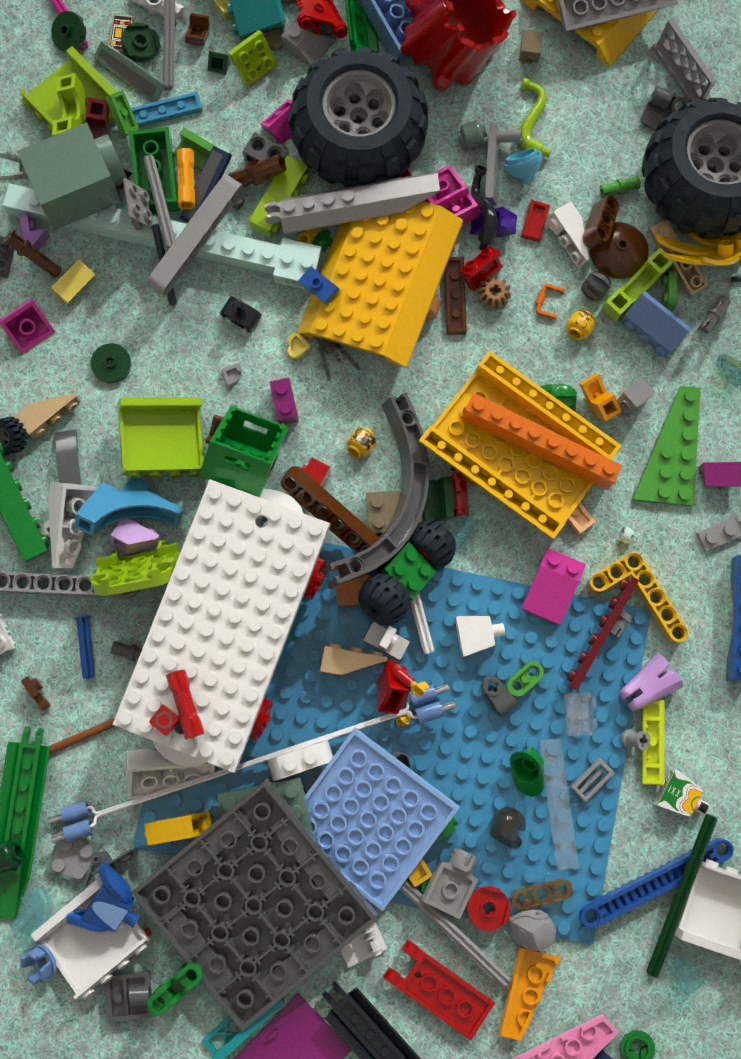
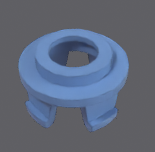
(35, 958)

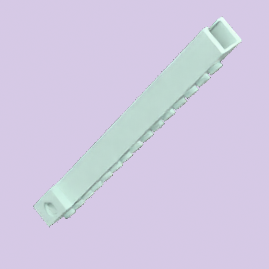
(283, 261)

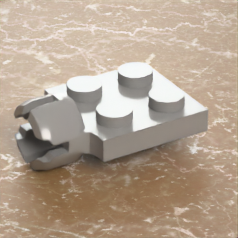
(452, 883)

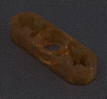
(555, 884)

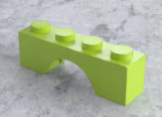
(72, 101)
(642, 281)

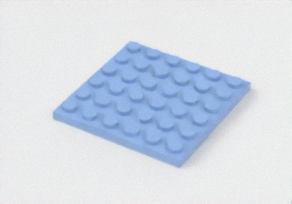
(375, 817)

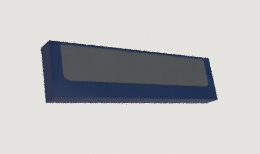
(208, 178)

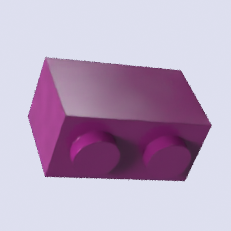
(284, 401)

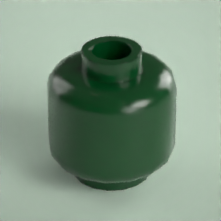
(10, 856)

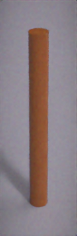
(81, 736)

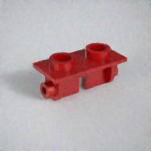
(460, 496)

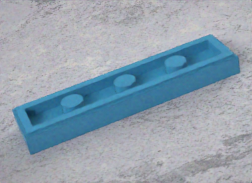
(167, 109)

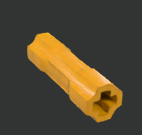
(185, 167)

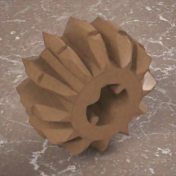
(501, 293)

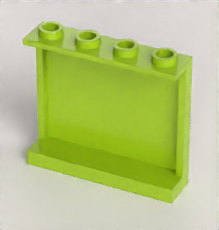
(160, 436)

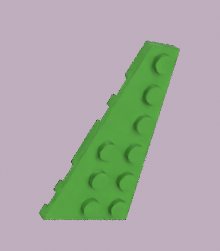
(672, 464)

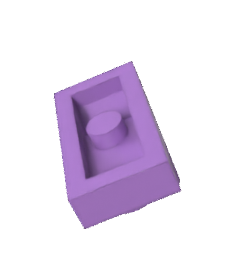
(28, 228)

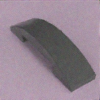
(67, 457)

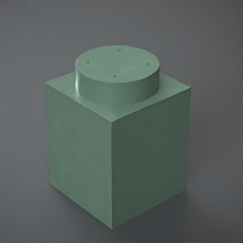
(73, 174)

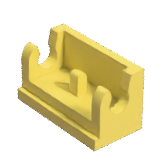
(72, 281)

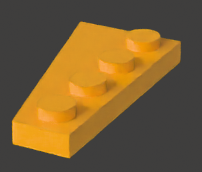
(528, 981)

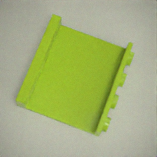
(45, 100)

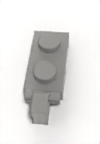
(720, 533)

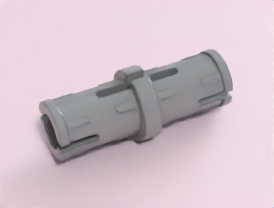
(714, 314)

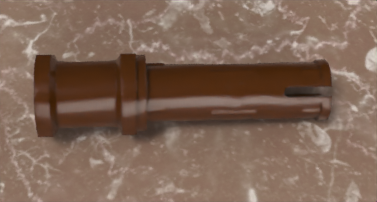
(25, 249)

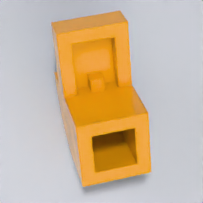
(599, 401)

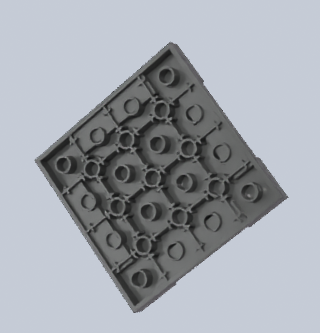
(255, 904)

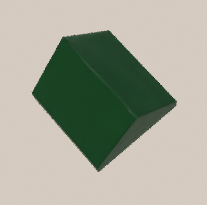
(218, 62)

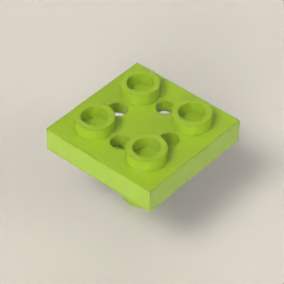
(250, 53)

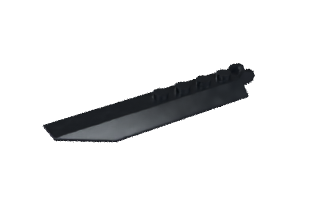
(365, 1027)

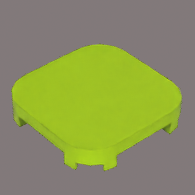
(134, 571)

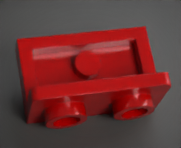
(481, 267)

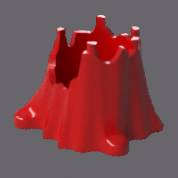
(455, 37)

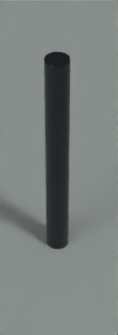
(161, 252)

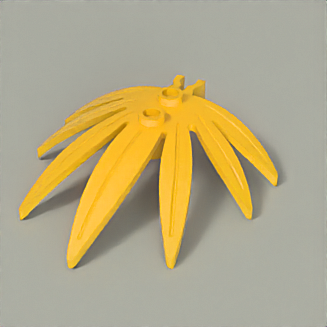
(718, 251)

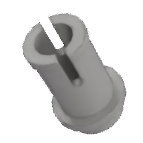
(621, 623)

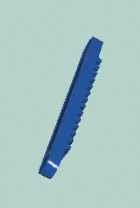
(647, 886)

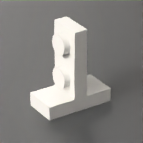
(386, 640)

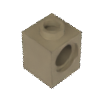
(530, 46)

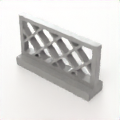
(682, 70)

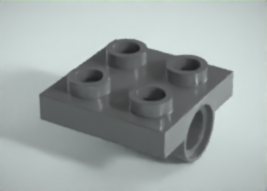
(128, 996)

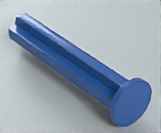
(85, 646)

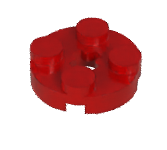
(495, 918)

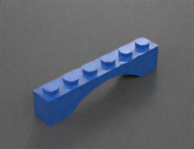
(733, 667)

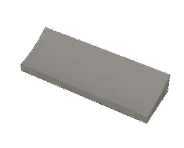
(588, 13)

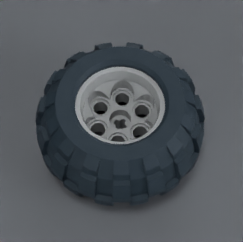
(362, 152)
(695, 188)

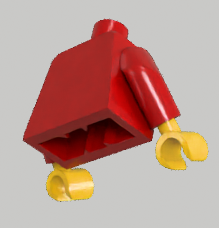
(394, 688)

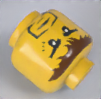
(580, 325)

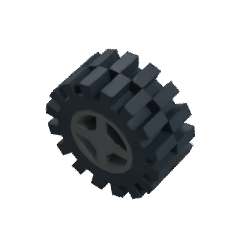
(12, 435)

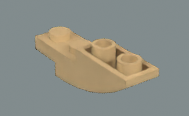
(687, 274)

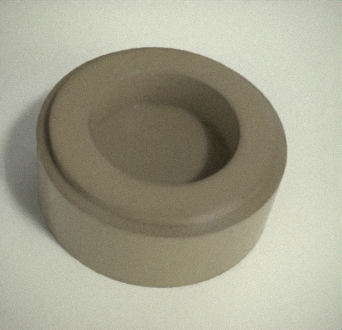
(274, 40)

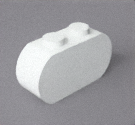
(300, 760)

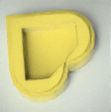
(297, 346)

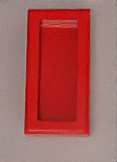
(535, 221)

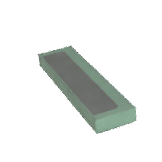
(129, 71)

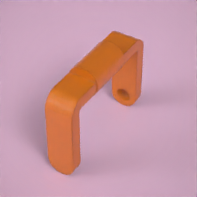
(540, 300)

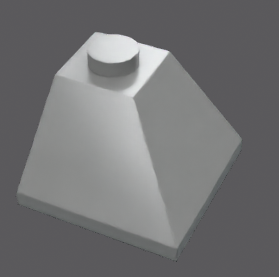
(305, 43)

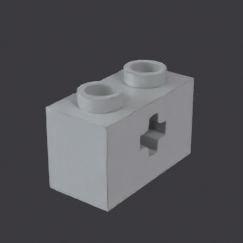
(635, 397)

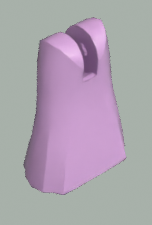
(651, 683)

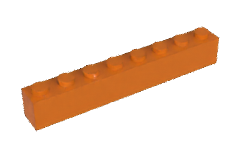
(541, 442)

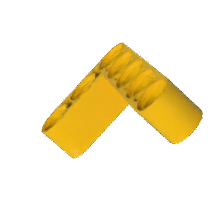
(644, 592)

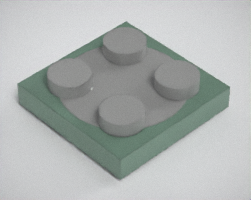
(73, 859)

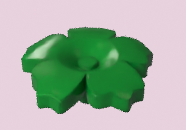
(323, 239)

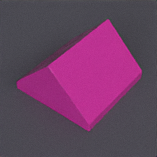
(26, 326)

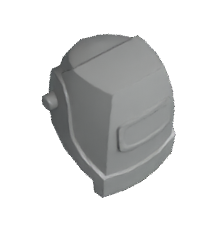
(531, 930)

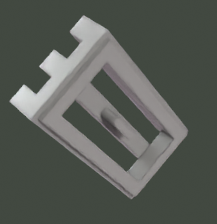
(579, 792)

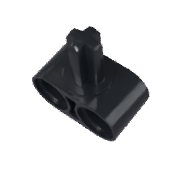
(240, 313)

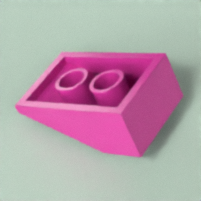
(553, 586)

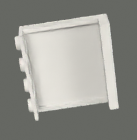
(713, 910)
(86, 955)

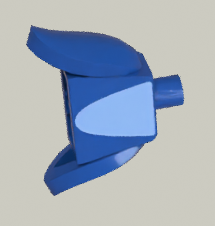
(109, 906)

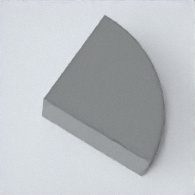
(231, 374)

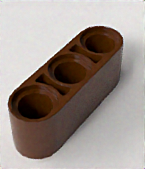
(600, 221)

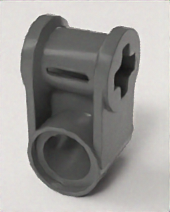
(501, 698)

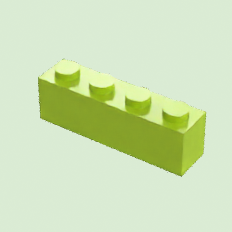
(282, 186)

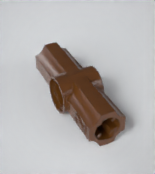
(259, 171)

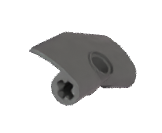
(662, 105)

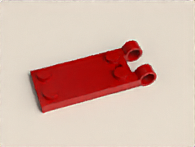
(442, 992)

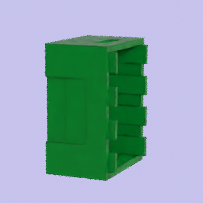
(241, 454)

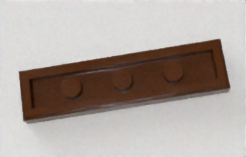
(455, 297)

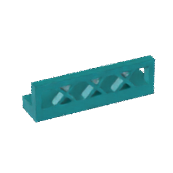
(240, 1036)

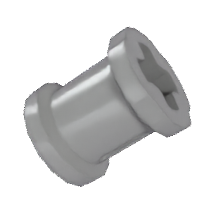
(632, 739)

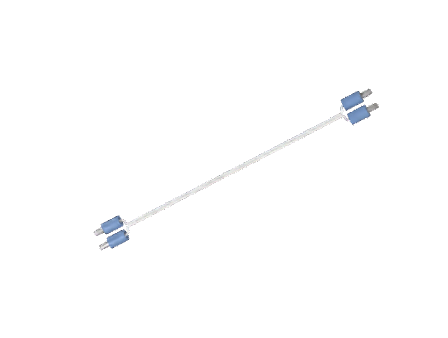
(82, 809)

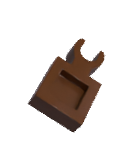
(34, 688)

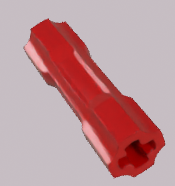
(180, 688)

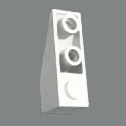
(569, 229)

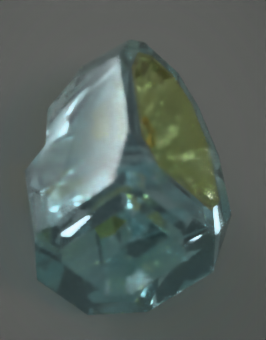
(730, 369)

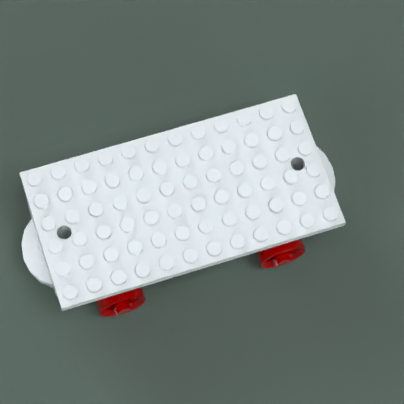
(226, 622)

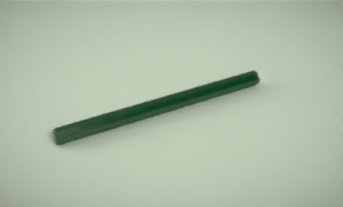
(681, 895)

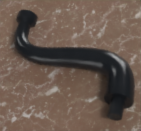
(490, 218)

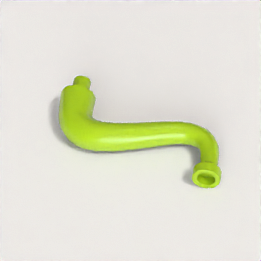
(531, 118)

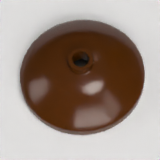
(620, 261)

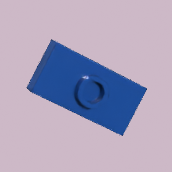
(318, 285)

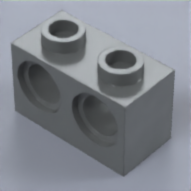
(269, 148)

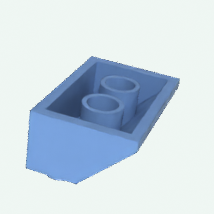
(655, 324)

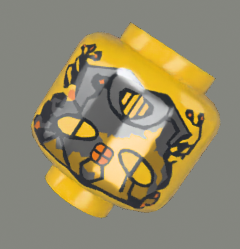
(361, 442)

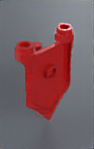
(320, 12)

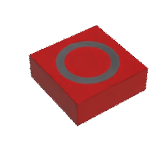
(164, 720)

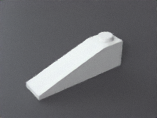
(63, 504)

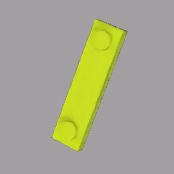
(654, 756)

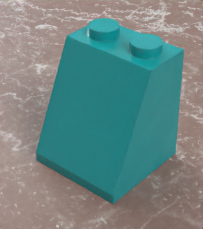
(255, 16)

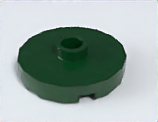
(68, 31)
(140, 33)
(114, 372)

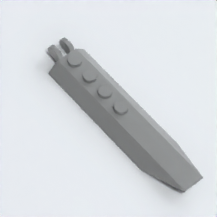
(351, 203)

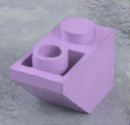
(133, 537)

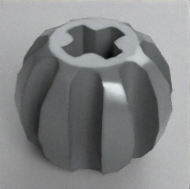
(596, 285)

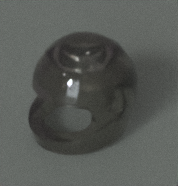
(506, 826)

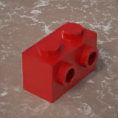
(318, 471)

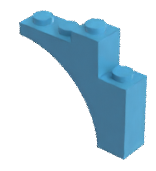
(133, 501)

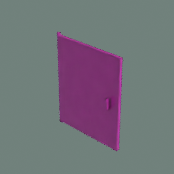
(296, 1035)

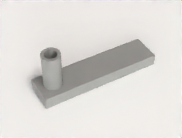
(496, 137)

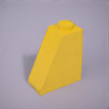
(177, 827)

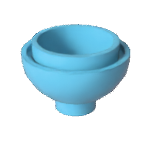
(524, 164)

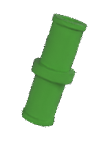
(620, 186)

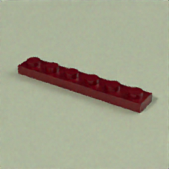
(597, 640)

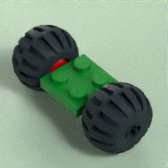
(389, 594)

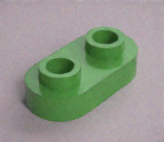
(669, 298)
(524, 679)

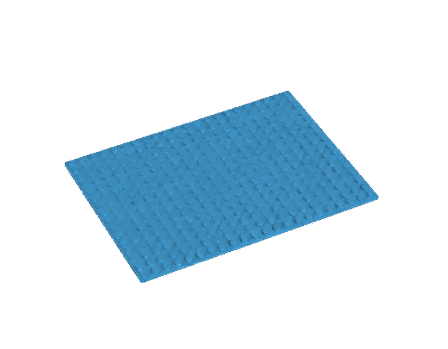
(471, 745)

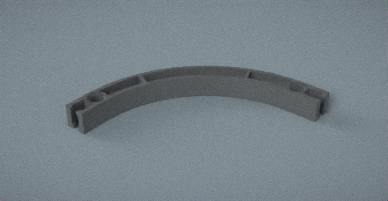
(411, 500)

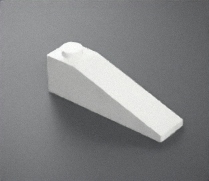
(151, 772)

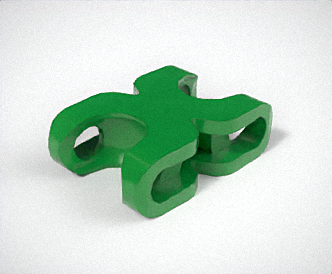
(174, 988)

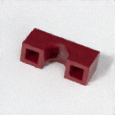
(97, 116)

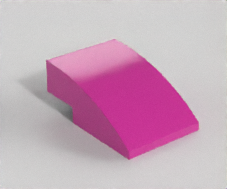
(455, 196)

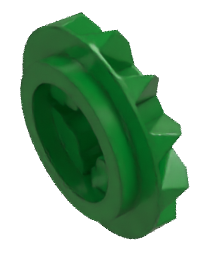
(642, 1038)

